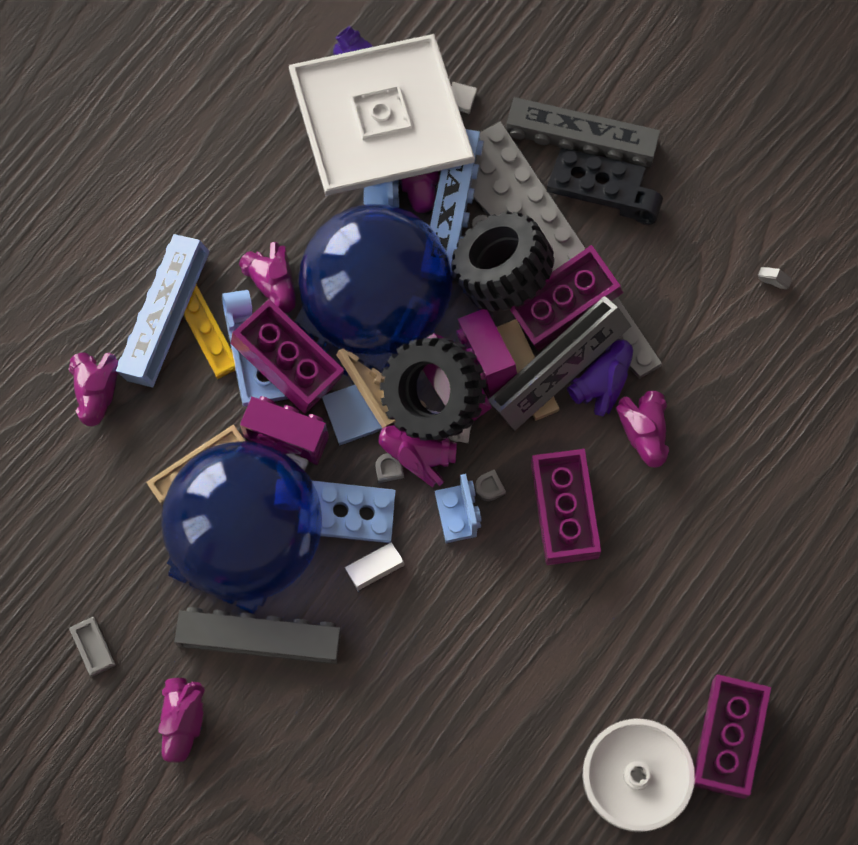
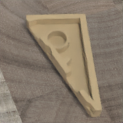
(368, 384)

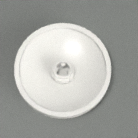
(638, 775)

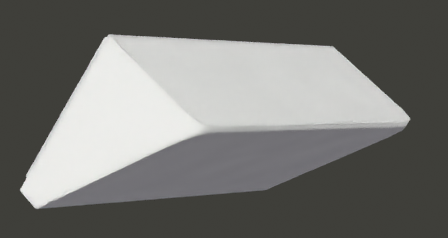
(374, 566)

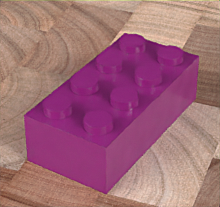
(566, 297)
(286, 356)
(565, 507)
(731, 736)

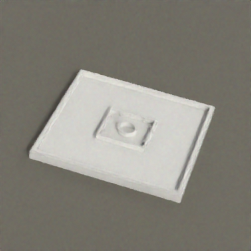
(380, 114)

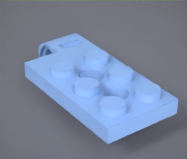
(237, 310)
(354, 498)

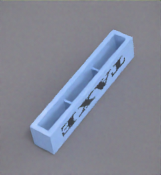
(452, 198)
(162, 310)

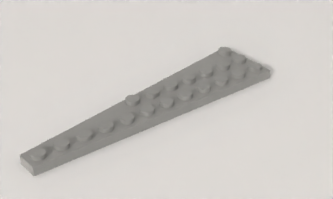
(510, 185)

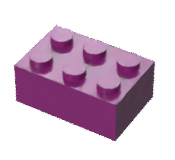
(284, 429)

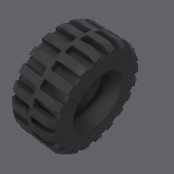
(517, 277)
(402, 395)

